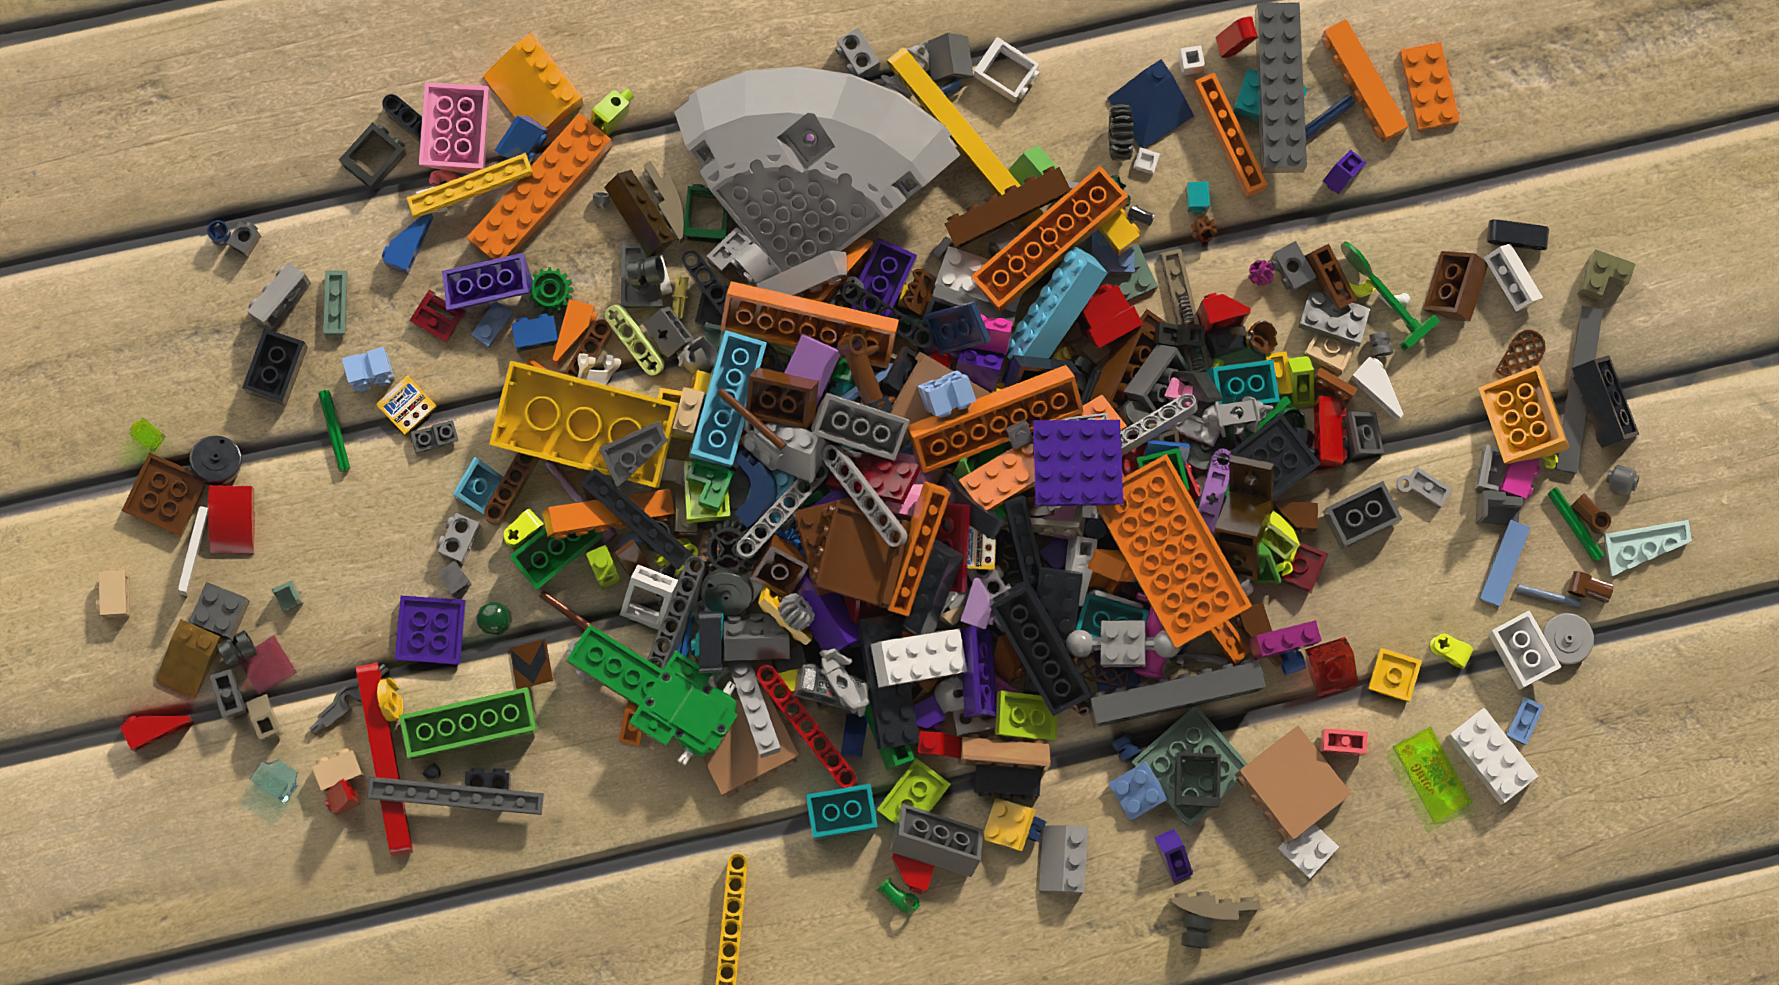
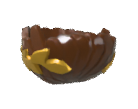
(1261, 337)

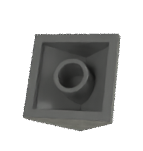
(949, 57)
(1363, 434)

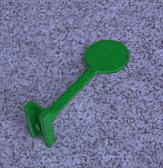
(1416, 329)

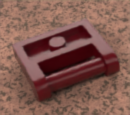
(433, 321)

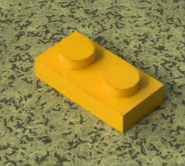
(1282, 372)

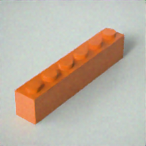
(1364, 81)
(1230, 135)
(593, 515)
(918, 545)

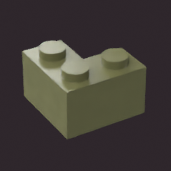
(1604, 269)

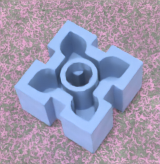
(368, 369)
(947, 393)

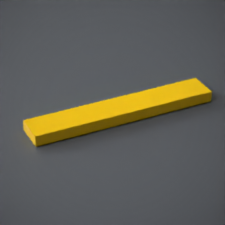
(469, 186)

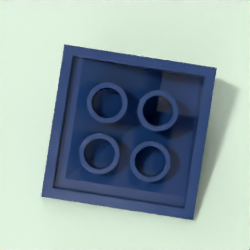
(1155, 103)

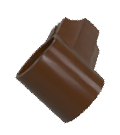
(1589, 512)
(1585, 586)

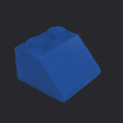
(521, 138)

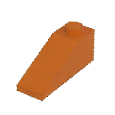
(575, 326)

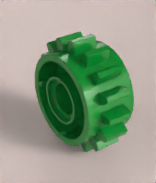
(556, 300)

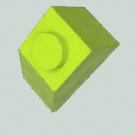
(1302, 381)

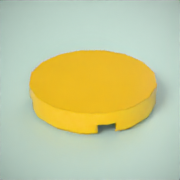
(389, 701)

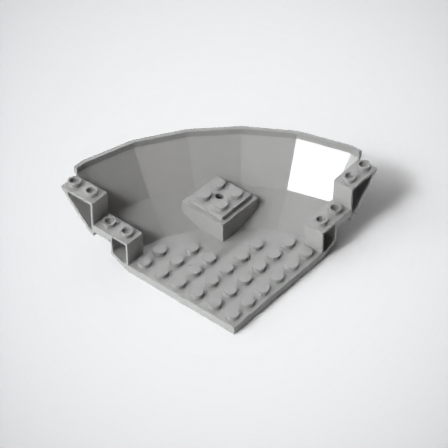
(802, 193)

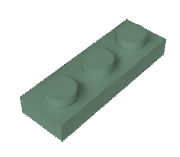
(335, 302)

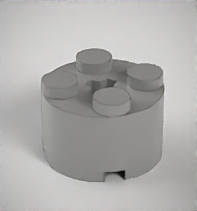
(753, 265)

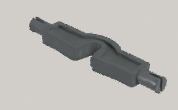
(340, 706)

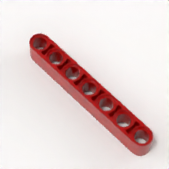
(815, 731)

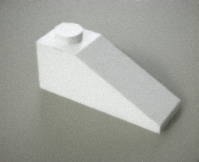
(1376, 384)

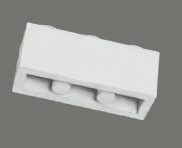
(1513, 277)

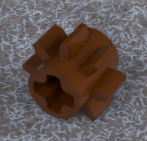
(1204, 229)

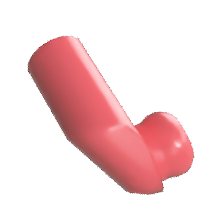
(442, 175)

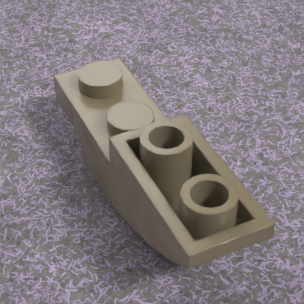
(670, 207)
(1205, 905)

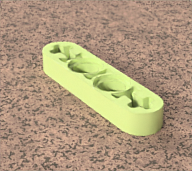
(637, 337)

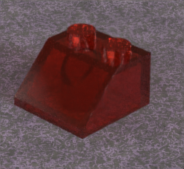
(1331, 666)

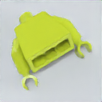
(1282, 539)

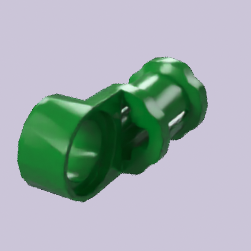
(898, 897)

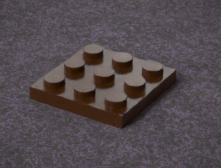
(164, 495)

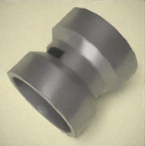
(1381, 344)

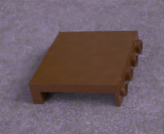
(856, 557)

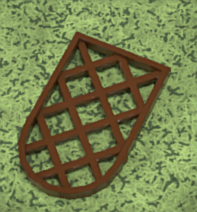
(1499, 369)
(1126, 670)

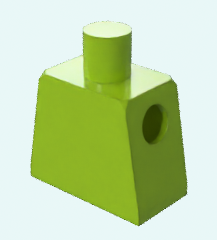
(611, 110)
(603, 567)

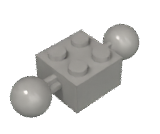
(1121, 644)

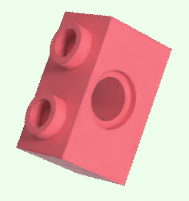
(1343, 742)

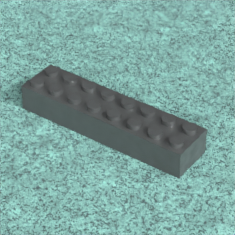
(1280, 88)
(1176, 694)

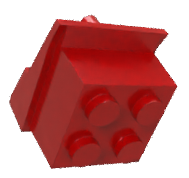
(1107, 316)

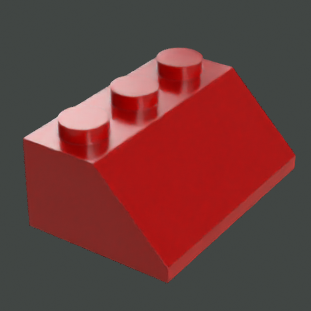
(1221, 312)
(1329, 431)

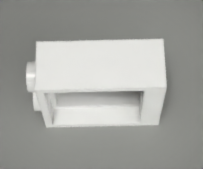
(1001, 46)
(662, 586)

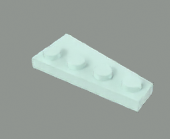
(1638, 545)

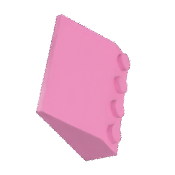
(454, 127)

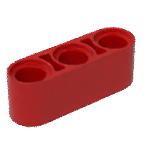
(1236, 37)

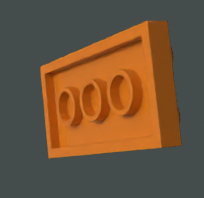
(1429, 86)

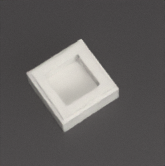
(1146, 161)

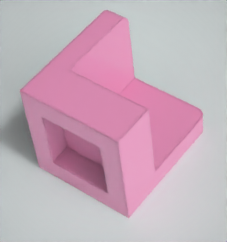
(1177, 389)

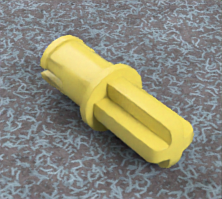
(679, 296)

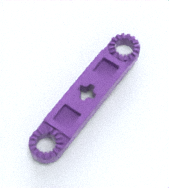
(1215, 485)

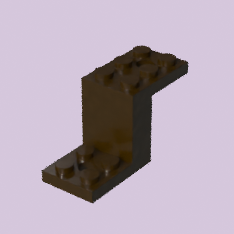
(1245, 514)

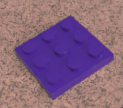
(430, 630)

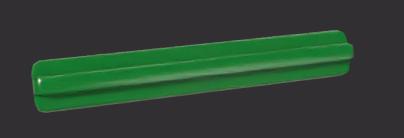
(334, 430)
(1575, 524)

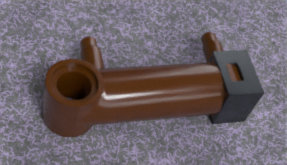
(863, 373)

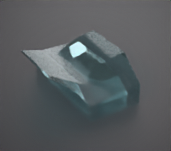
(276, 779)

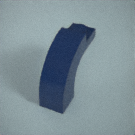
(762, 491)

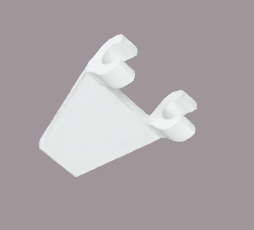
(586, 363)

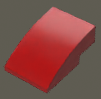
(231, 519)

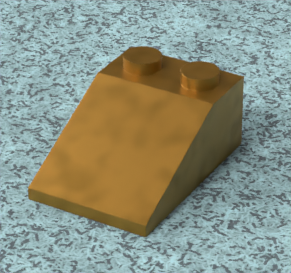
(188, 658)

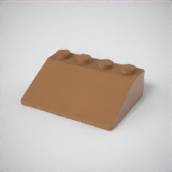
(1004, 753)

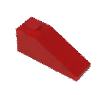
(148, 729)
(341, 797)

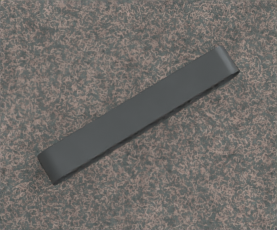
(673, 615)

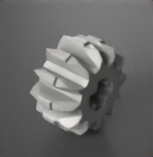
(796, 612)

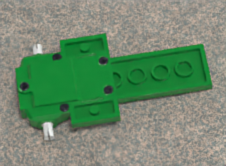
(669, 700)

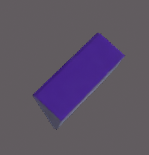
(486, 282)
(832, 621)
(979, 680)

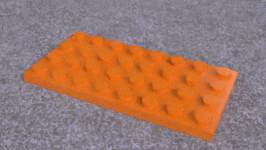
(1173, 553)

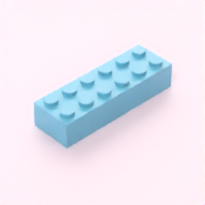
(1057, 306)
(718, 423)

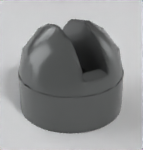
(601, 198)

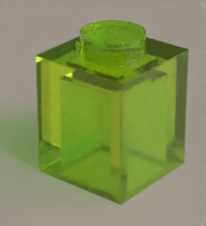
(146, 434)

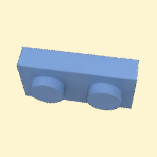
(492, 324)
(1524, 721)

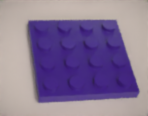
(1077, 463)

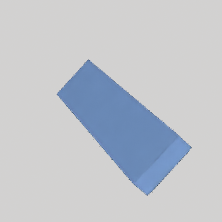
(1504, 563)

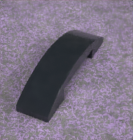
(980, 519)

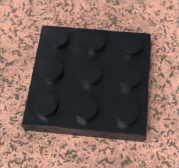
(1284, 448)

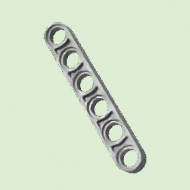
(1157, 418)
(862, 497)
(783, 511)

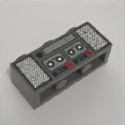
(814, 686)

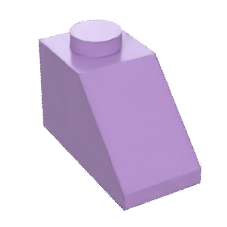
(977, 608)

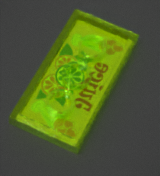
(1432, 774)

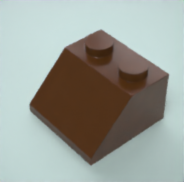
(779, 566)

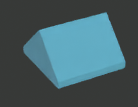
(477, 485)

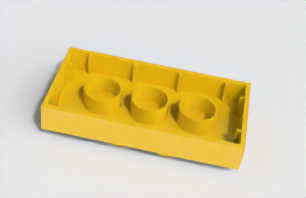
(574, 417)

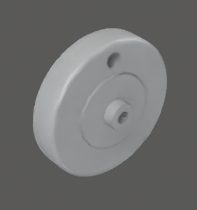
(1569, 638)

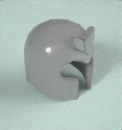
(698, 355)
(950, 694)

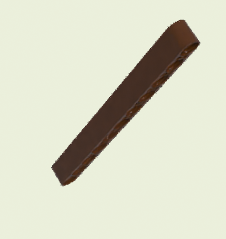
(526, 469)

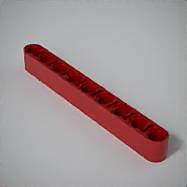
(383, 759)

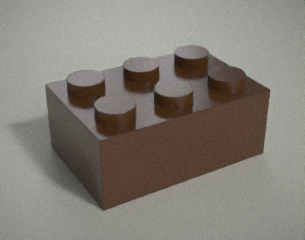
(782, 398)

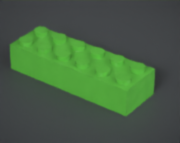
(468, 723)

